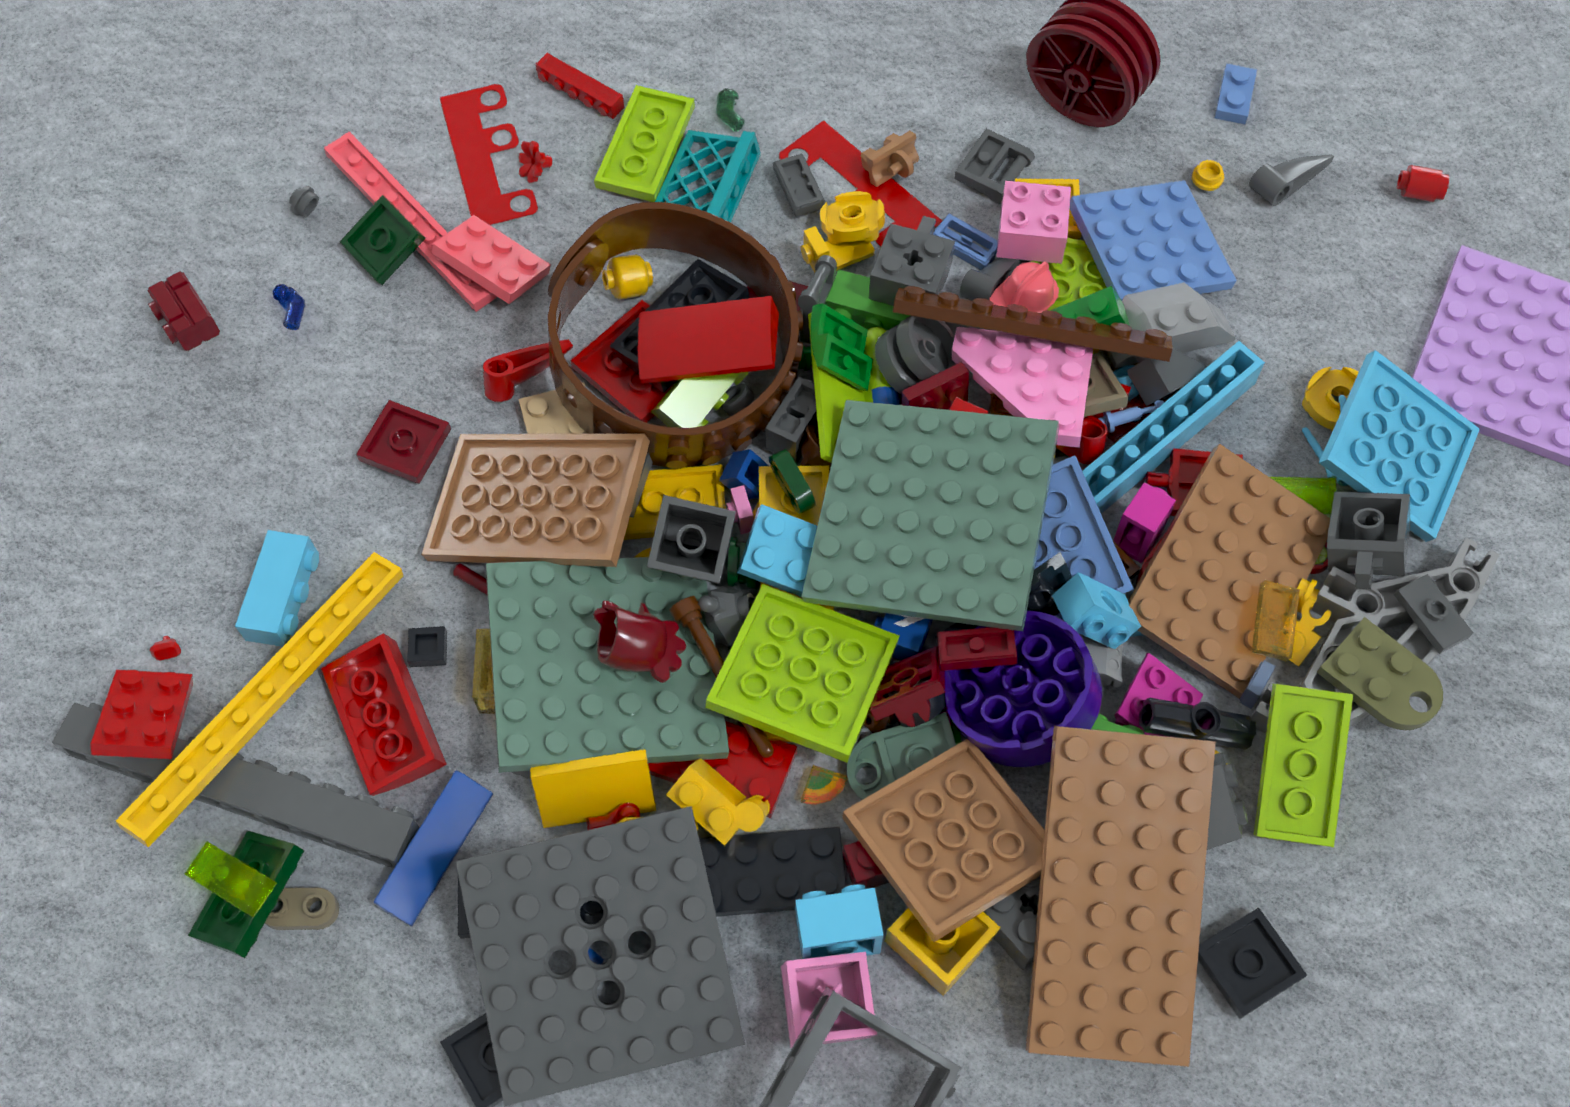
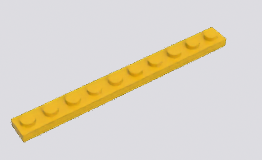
(258, 701)

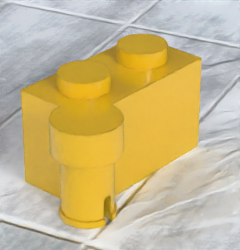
(717, 802)

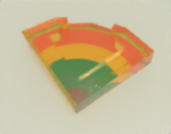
(823, 786)

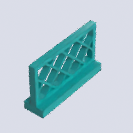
(725, 190)

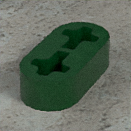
(792, 481)

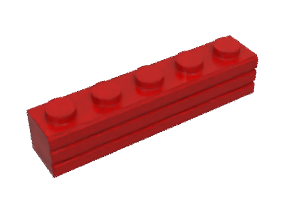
(580, 86)

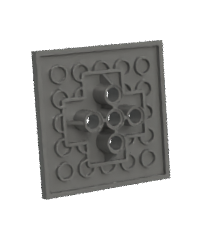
(551, 1025)

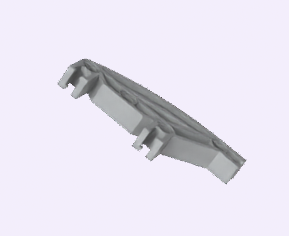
(1385, 612)

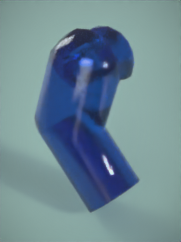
(292, 303)

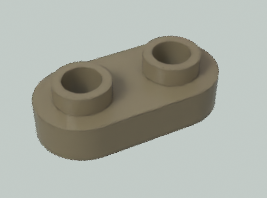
(296, 910)

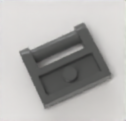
(985, 160)
(817, 291)

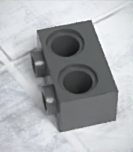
(791, 419)

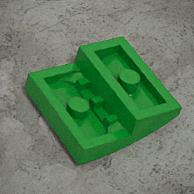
(840, 346)

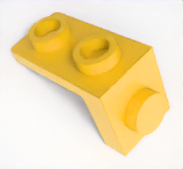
(843, 253)

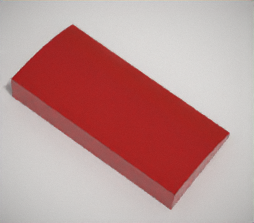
(707, 339)
(383, 715)

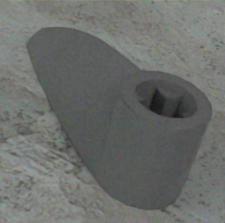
(1286, 178)
(984, 282)

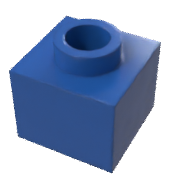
(743, 470)

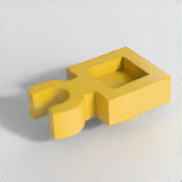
(1304, 636)

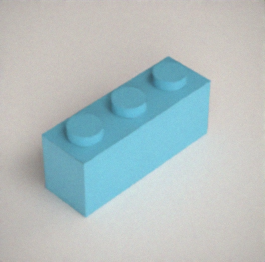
(277, 588)

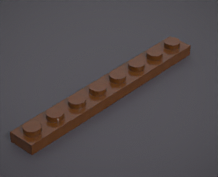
(1044, 325)

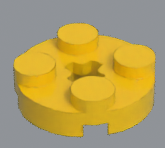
(842, 228)
(1318, 396)

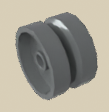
(914, 351)

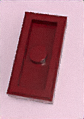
(976, 648)

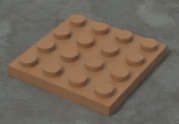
(950, 838)

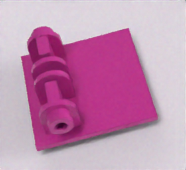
(1157, 682)

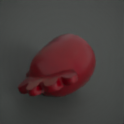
(638, 642)

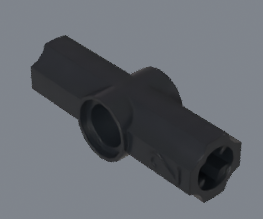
(1182, 721)

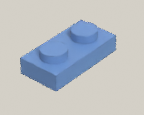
(1235, 94)

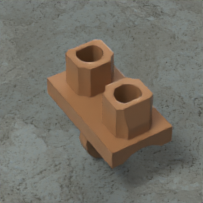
(892, 159)

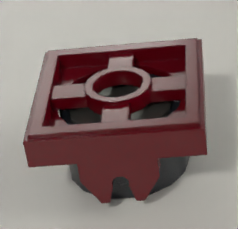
(912, 690)

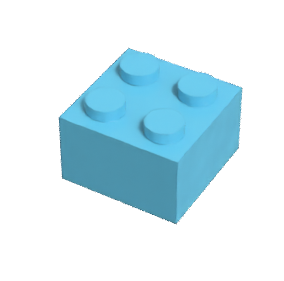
(839, 922)

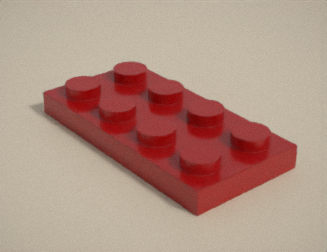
(743, 766)

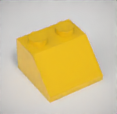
(946, 959)

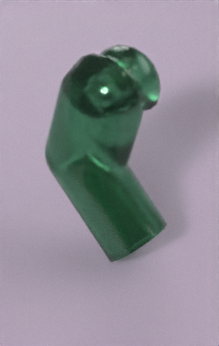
(725, 109)

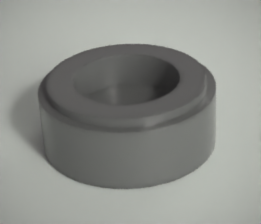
(739, 398)

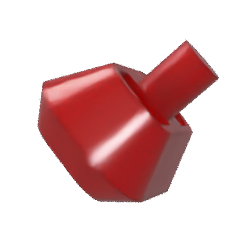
(165, 649)

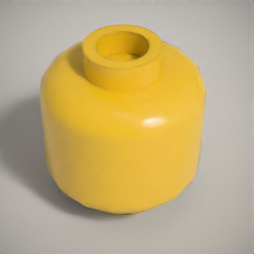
(627, 276)

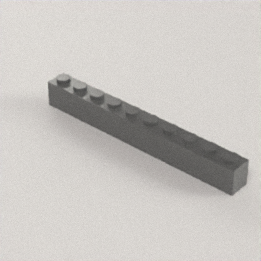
(266, 796)

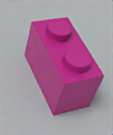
(1143, 521)

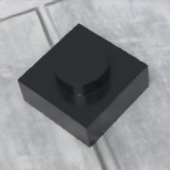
(427, 646)

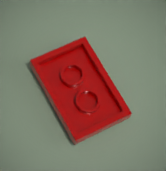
(142, 714)

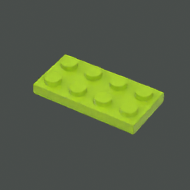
(644, 143)
(1303, 765)

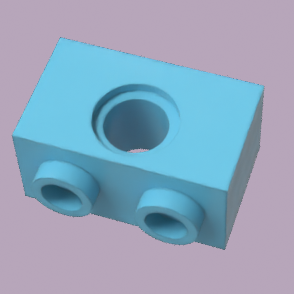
(1096, 610)

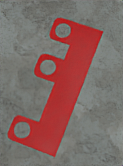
(472, 153)
(845, 158)

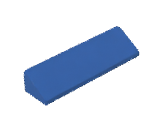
(433, 848)

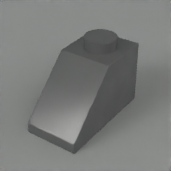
(1159, 378)

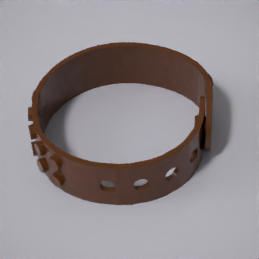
(704, 236)

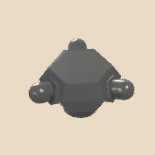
(726, 612)

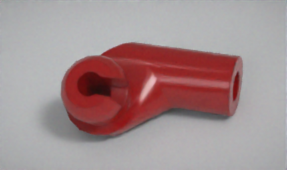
(622, 811)

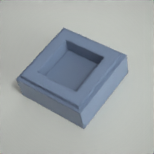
(1257, 684)

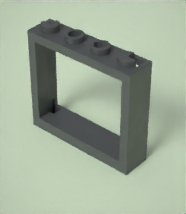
(817, 1028)

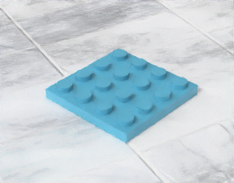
(1400, 442)

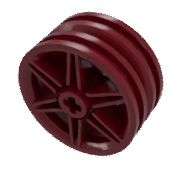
(1093, 60)

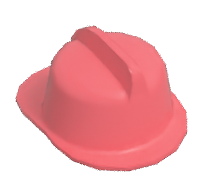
(1028, 286)

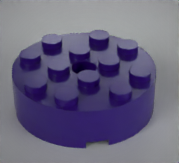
(1016, 706)

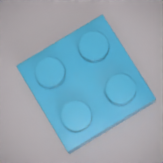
(778, 550)

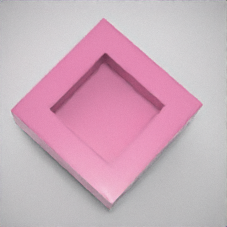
(741, 505)

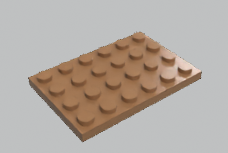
(537, 499)
(1209, 567)

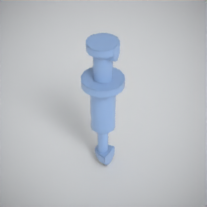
(1127, 415)

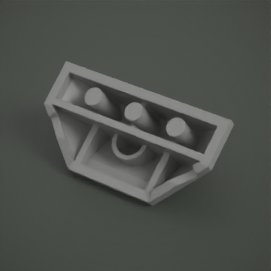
(1180, 314)

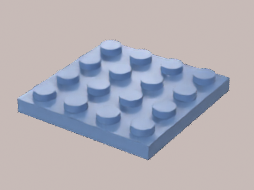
(1151, 239)
(1078, 530)

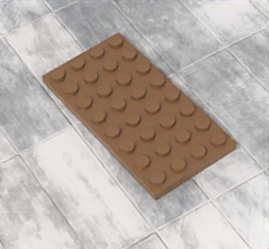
(1120, 896)

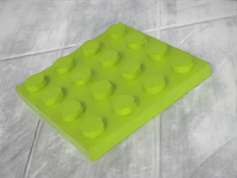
(803, 673)

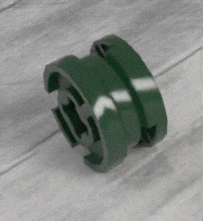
(734, 558)

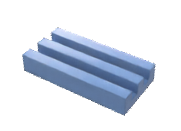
(964, 246)

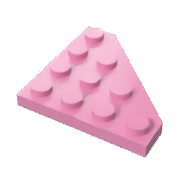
(1030, 376)

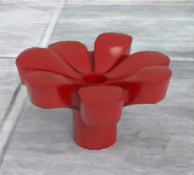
(533, 161)

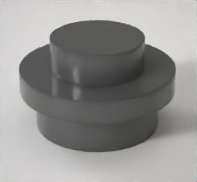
(303, 201)

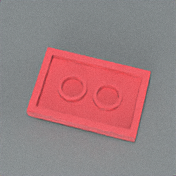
(491, 259)

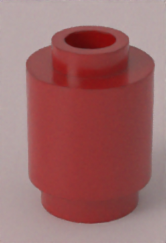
(1423, 183)

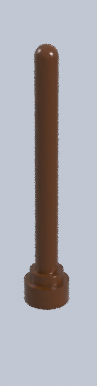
(688, 614)

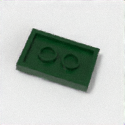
(231, 928)

